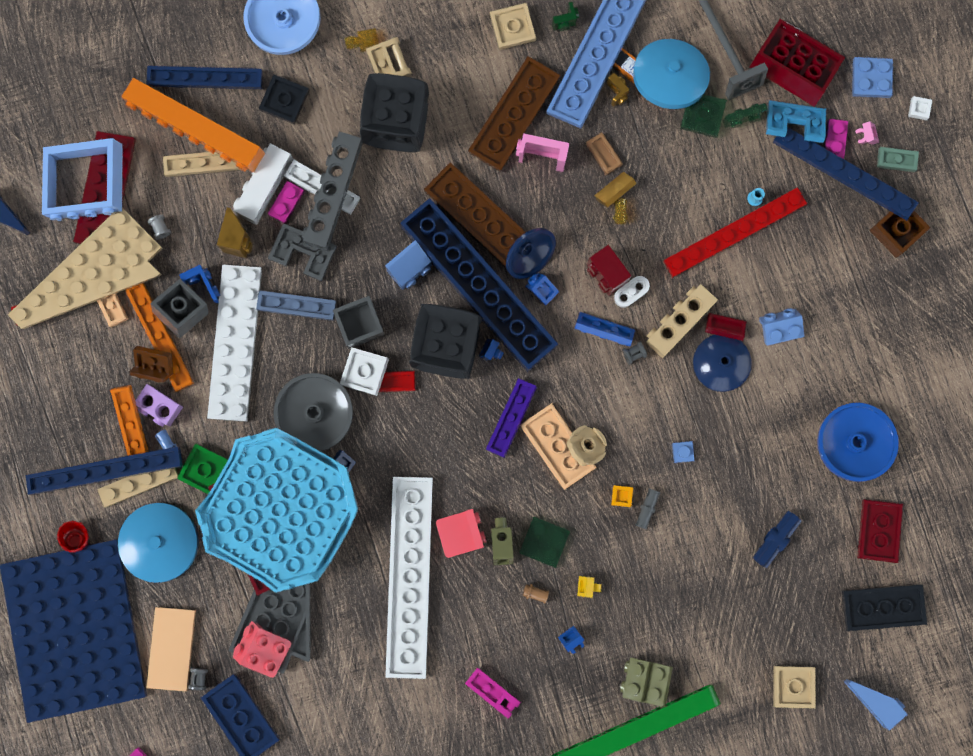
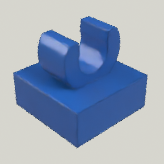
(490, 350)
(571, 639)

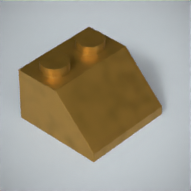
(233, 237)

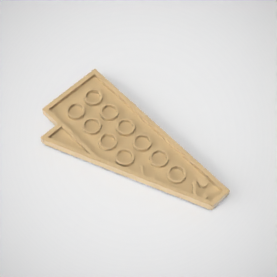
(101, 266)

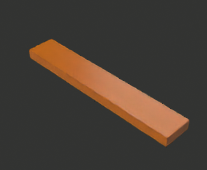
(159, 335)

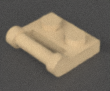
(381, 61)

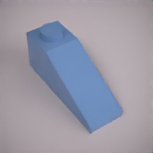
(883, 708)

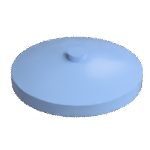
(281, 25)

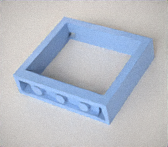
(114, 179)

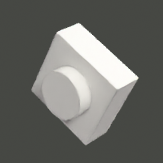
(920, 108)

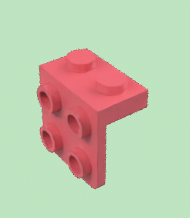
(460, 533)
(261, 650)

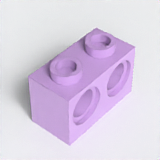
(160, 401)

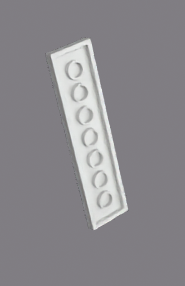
(234, 343)

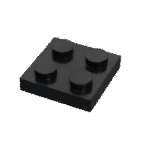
(284, 99)

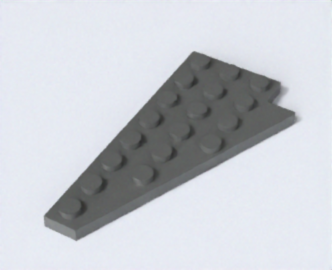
(284, 614)

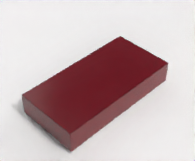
(725, 326)

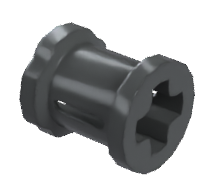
(634, 353)
(198, 678)

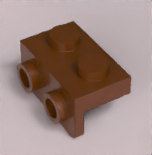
(152, 364)

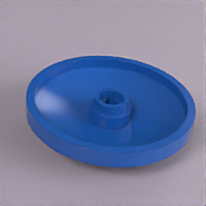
(857, 442)

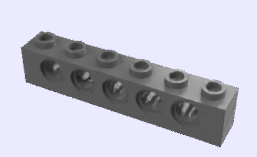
(323, 238)

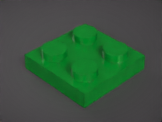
(202, 468)

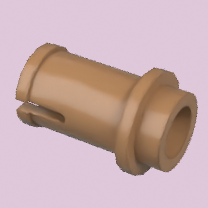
(535, 593)

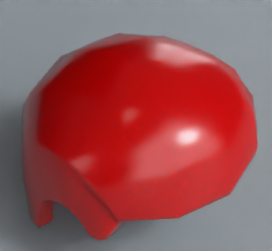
(72, 536)

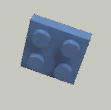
(872, 77)

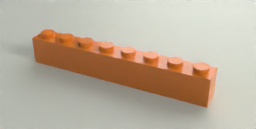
(193, 125)

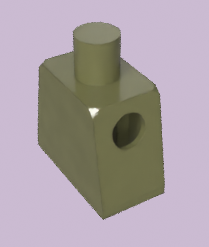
(502, 549)

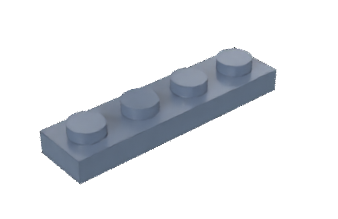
(296, 305)

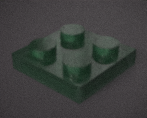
(704, 116)
(544, 542)

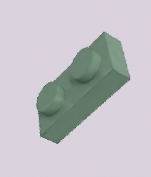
(897, 159)

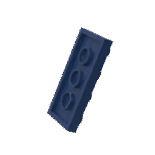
(240, 717)

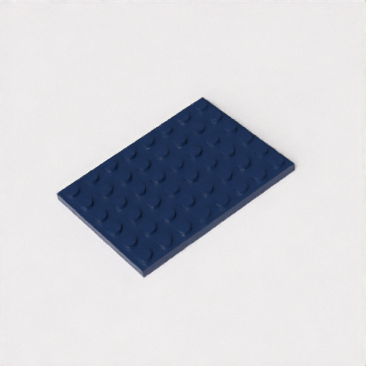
(72, 631)

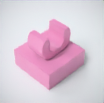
(870, 134)

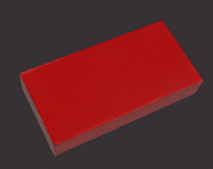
(398, 381)

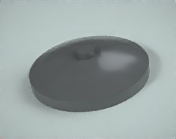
(314, 410)

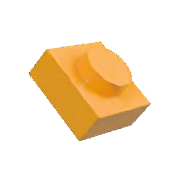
(622, 496)

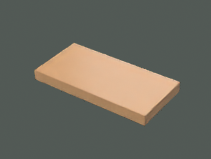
(549, 437)
(171, 649)

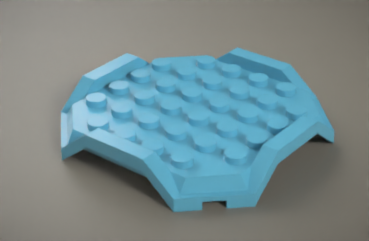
(278, 510)

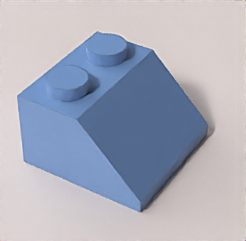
(409, 266)

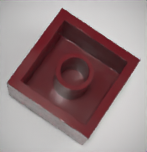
(608, 270)

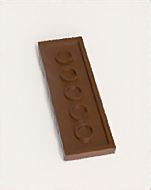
(514, 114)
(474, 211)

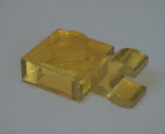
(365, 39)

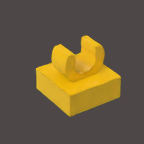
(587, 586)

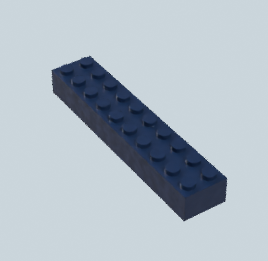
(479, 285)

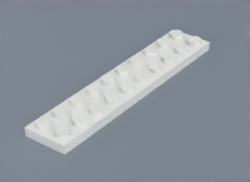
(409, 578)

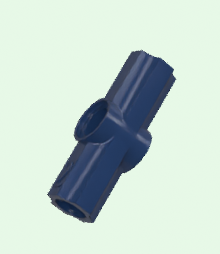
(777, 539)

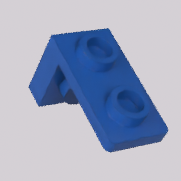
(193, 276)

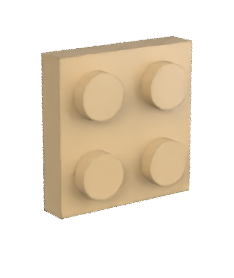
(512, 26)
(794, 687)

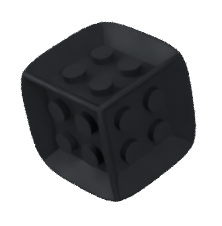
(394, 112)
(445, 341)

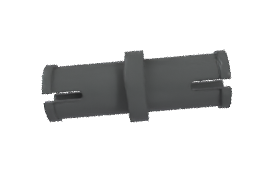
(647, 508)

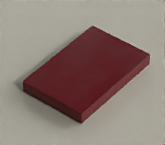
(880, 531)

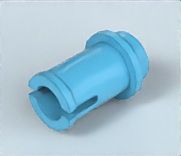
(756, 197)

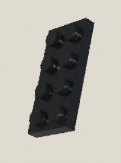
(884, 607)

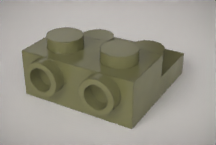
(646, 681)

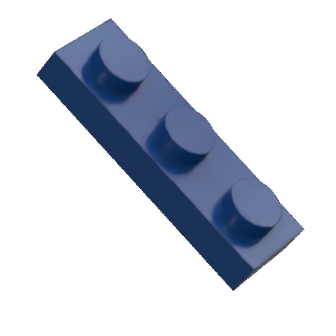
(605, 329)

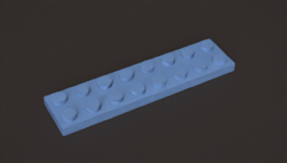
(594, 60)

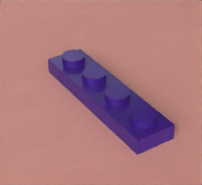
(511, 418)

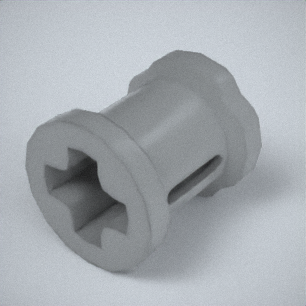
(159, 226)

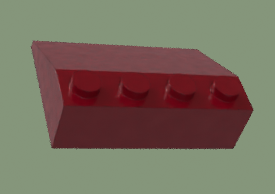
(798, 62)

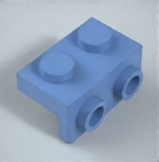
(782, 326)

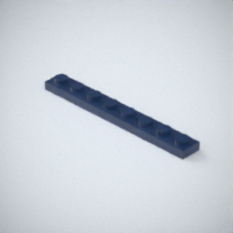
(847, 174)
(104, 471)

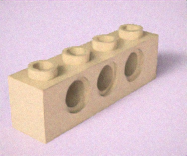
(702, 298)

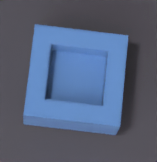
(683, 452)

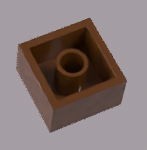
(898, 233)

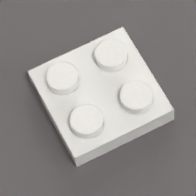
(364, 371)

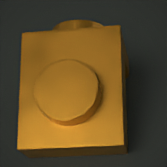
(619, 86)

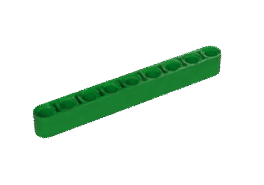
(646, 724)

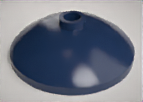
(530, 253)
(713, 372)

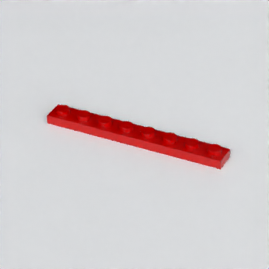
(734, 232)

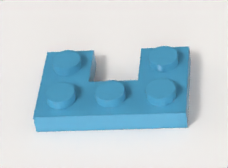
(782, 113)

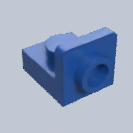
(542, 288)

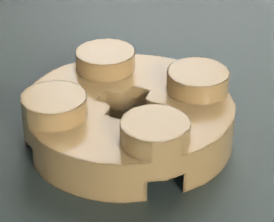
(580, 452)

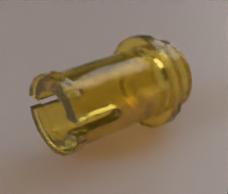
(620, 211)

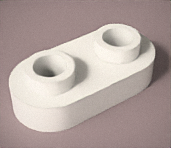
(631, 292)

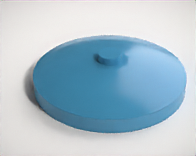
(671, 73)
(158, 542)

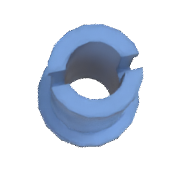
(164, 440)

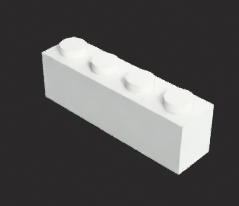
(262, 184)

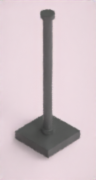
(745, 80)

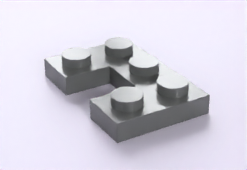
(290, 240)

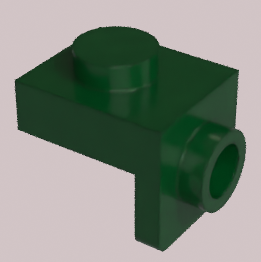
(565, 21)

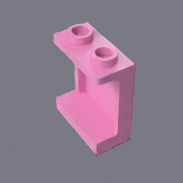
(543, 147)

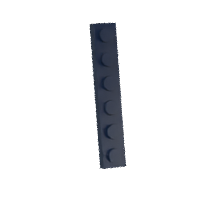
(204, 77)

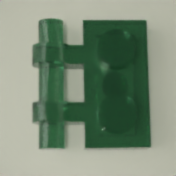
(740, 116)

